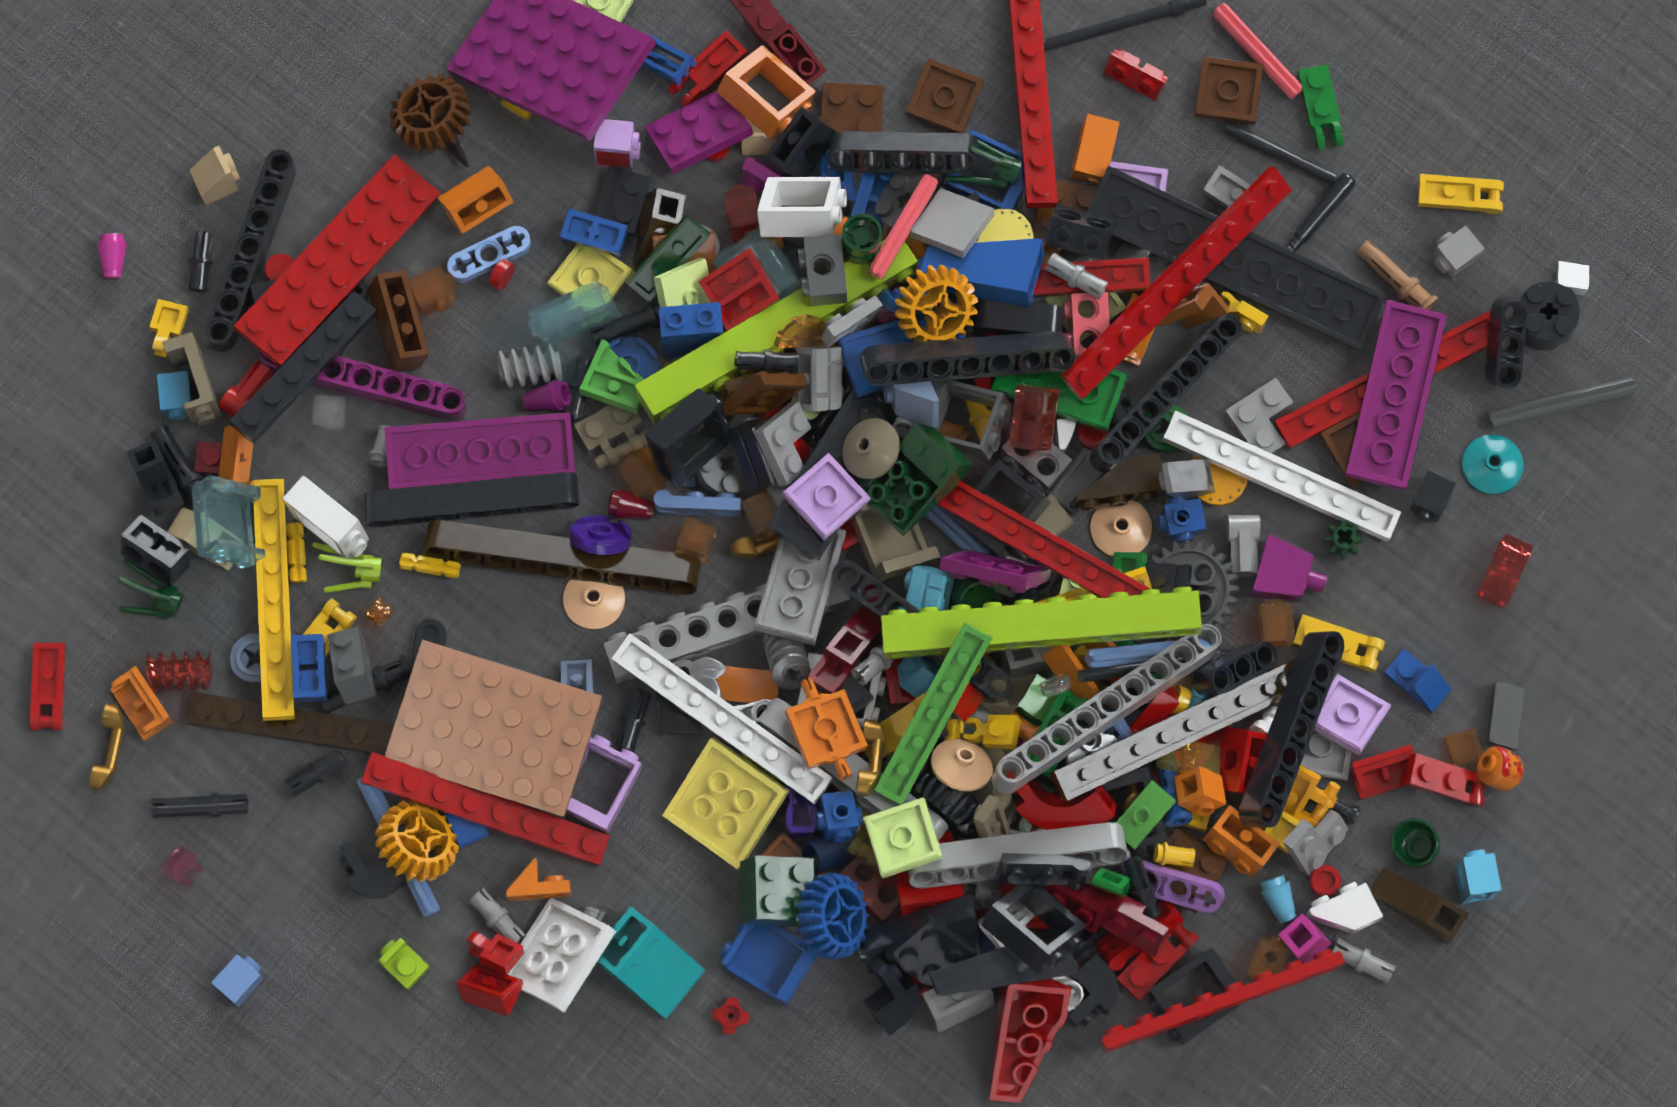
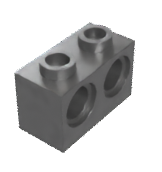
(1030, 463)

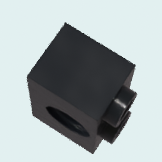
(801, 144)

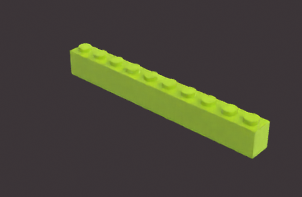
(714, 361)
(1046, 623)

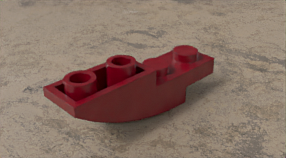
(779, 38)
(847, 650)
(1113, 913)

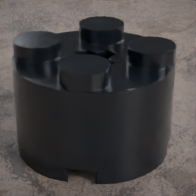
(1560, 305)

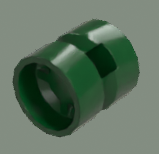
(861, 238)
(972, 593)

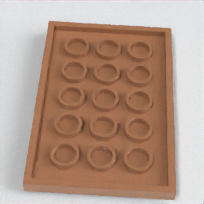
(494, 728)

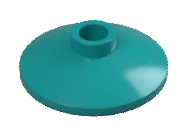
(1490, 478)

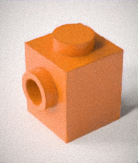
(1200, 791)

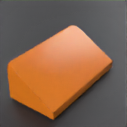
(747, 685)

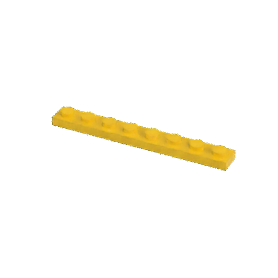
(273, 602)

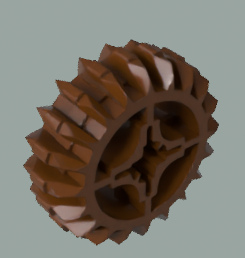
(412, 113)

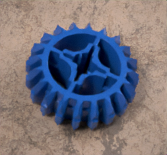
(832, 916)

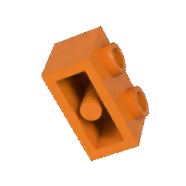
(475, 199)
(1242, 845)

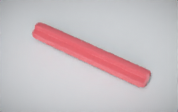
(1257, 50)
(902, 227)

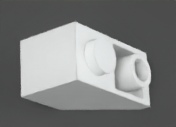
(1348, 911)

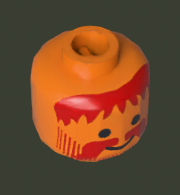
(1500, 768)

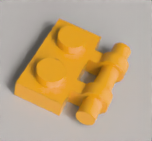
(1305, 788)

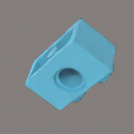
(1477, 877)

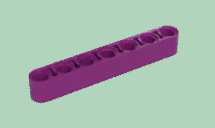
(380, 379)

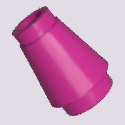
(111, 254)

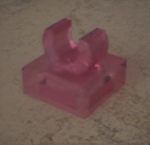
(179, 864)

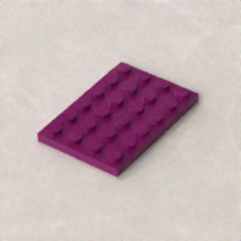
(552, 60)

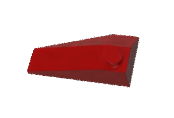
(1024, 1032)

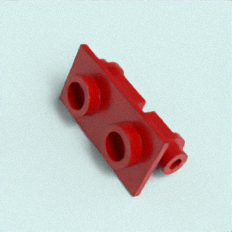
(1125, 69)

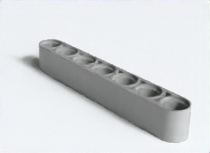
(776, 723)
(979, 858)

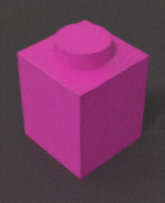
(1304, 938)

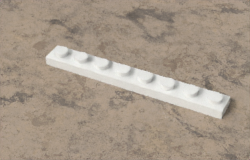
(1281, 476)
(721, 718)

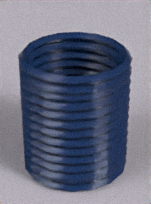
(826, 853)

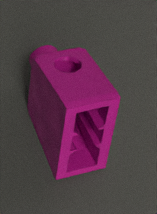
(1285, 572)

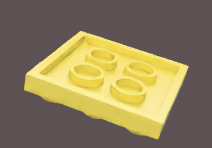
(725, 802)

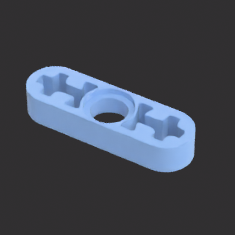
(512, 250)

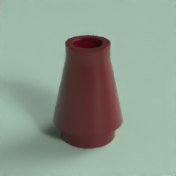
(627, 506)

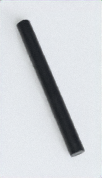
(1280, 153)

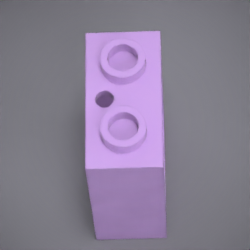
(625, 759)

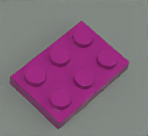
(697, 131)
(995, 569)

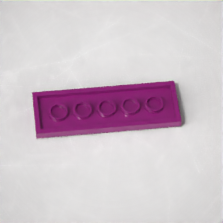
(1395, 395)
(478, 450)

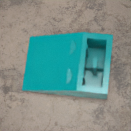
(649, 963)

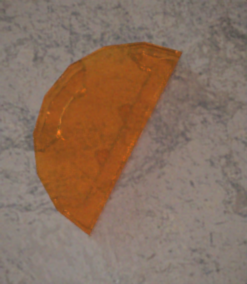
(801, 332)

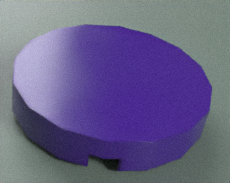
(599, 535)

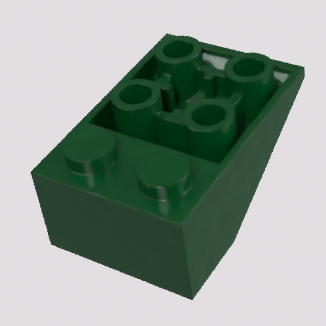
(919, 479)

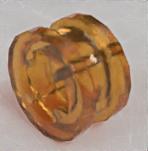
(379, 612)

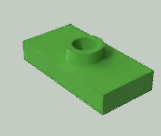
(1145, 813)

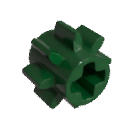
(1340, 532)

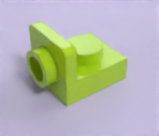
(403, 963)

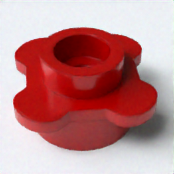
(721, 1015)

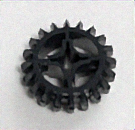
(952, 805)

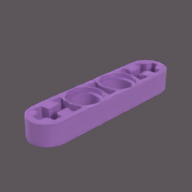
(1163, 891)

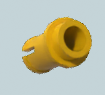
(1173, 855)

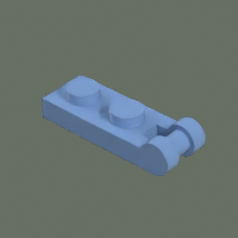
(697, 505)

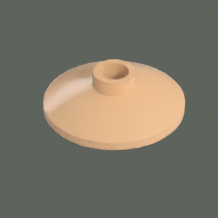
(1110, 538)
(593, 614)
(961, 765)

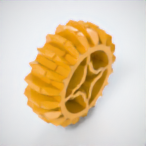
(936, 283)
(410, 849)

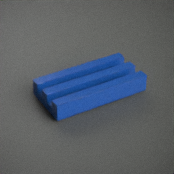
(681, 70)

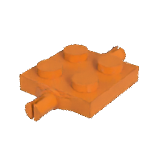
(826, 729)

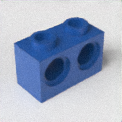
(309, 668)

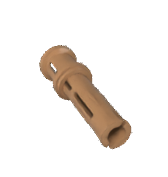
(1406, 287)

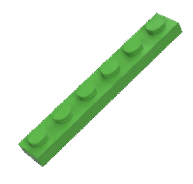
(933, 713)

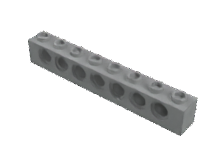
(715, 636)

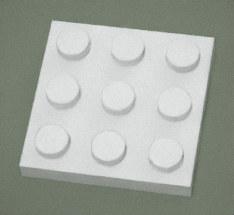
(560, 953)

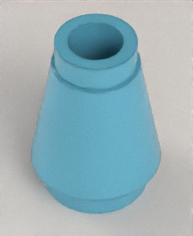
(1279, 898)

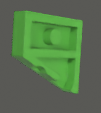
(611, 380)

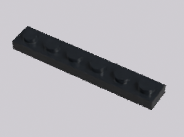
(303, 367)

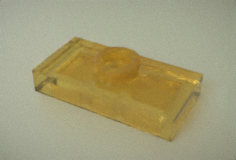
(1190, 757)

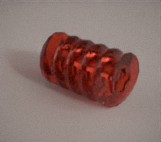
(179, 671)

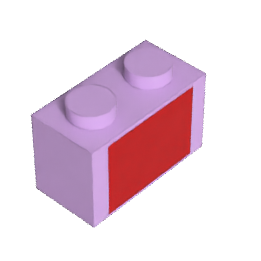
(616, 144)

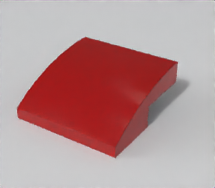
(740, 288)

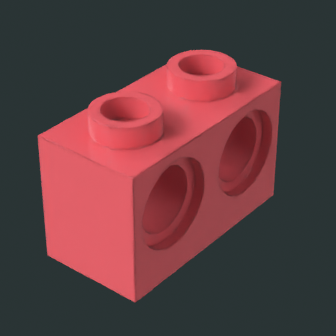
(1095, 324)

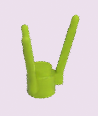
(367, 568)

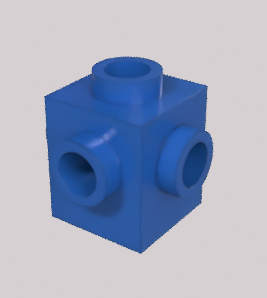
(1189, 511)
(838, 816)

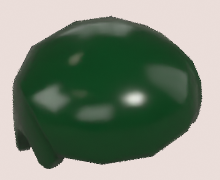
(1415, 842)

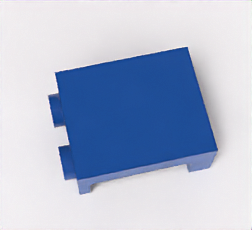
(689, 327)
(768, 960)

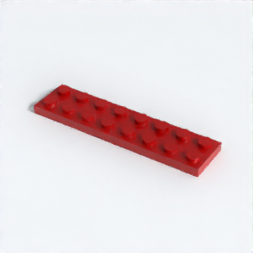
(337, 261)

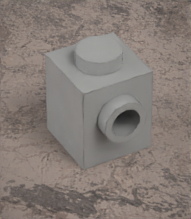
(1457, 251)

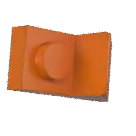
(529, 888)

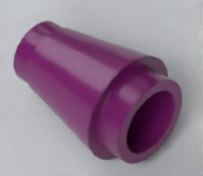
(550, 396)

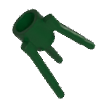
(1005, 167)
(166, 600)

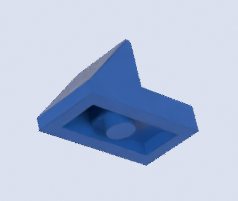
(1418, 681)

